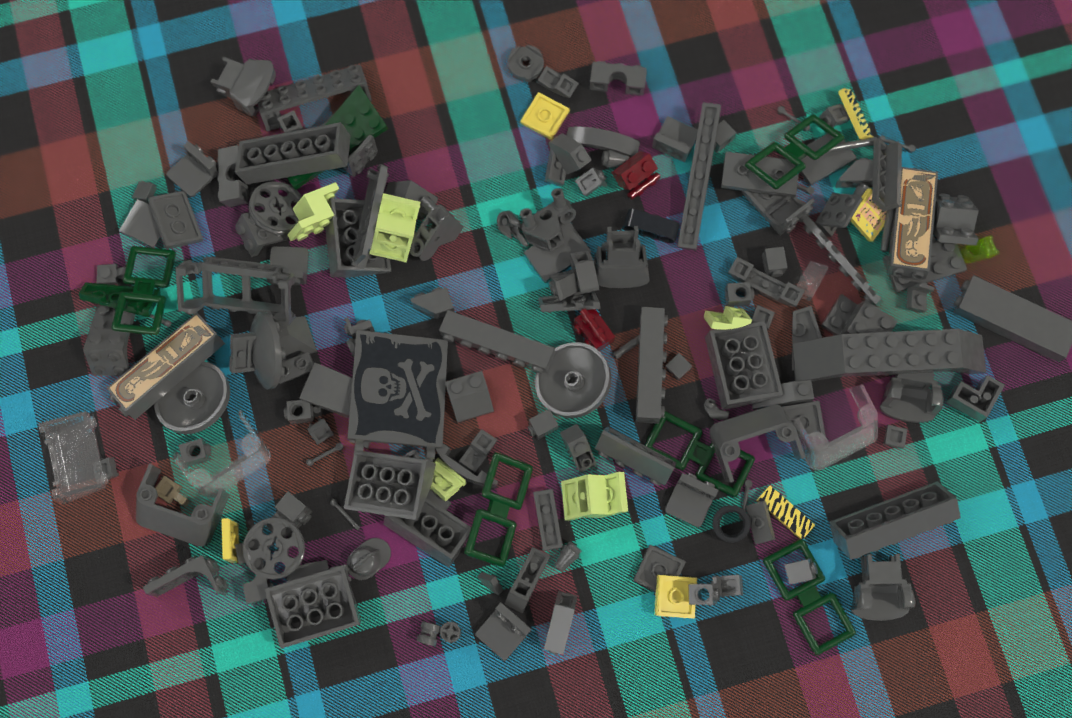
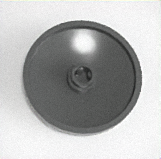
(575, 382)
(195, 401)

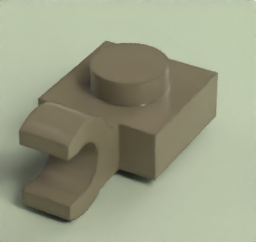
(170, 490)

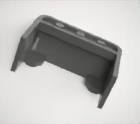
(729, 432)
(193, 530)

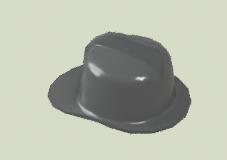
(368, 558)

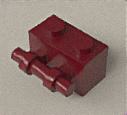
(634, 171)
(593, 329)

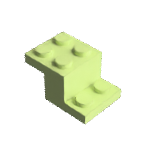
(313, 212)
(395, 227)
(594, 496)

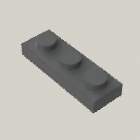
(547, 520)

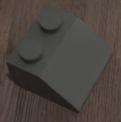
(469, 396)

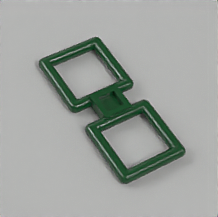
(794, 151)
(144, 290)
(701, 455)
(498, 510)
(809, 598)

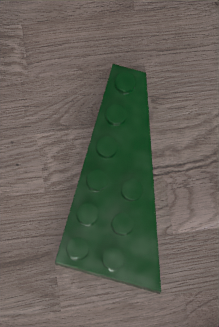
(359, 120)

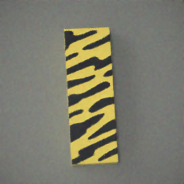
(855, 114)
(786, 513)

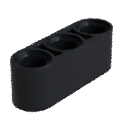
(652, 226)

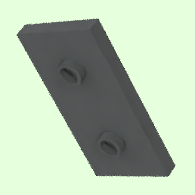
(739, 177)

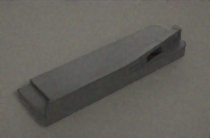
(369, 216)

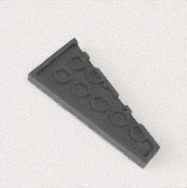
(846, 268)

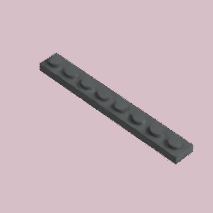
(699, 176)

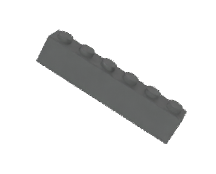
(497, 342)
(651, 365)

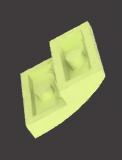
(729, 319)

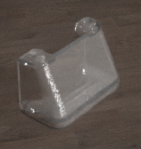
(74, 456)

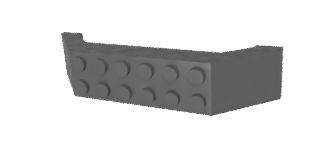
(889, 354)

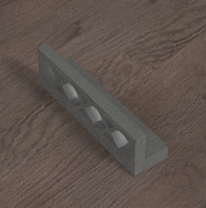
(887, 175)

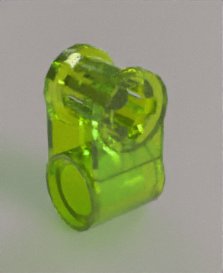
(983, 250)

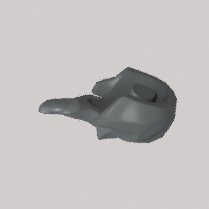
(509, 223)

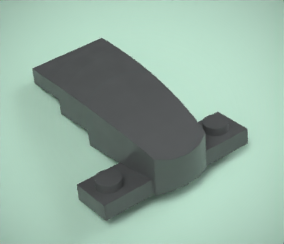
(329, 391)

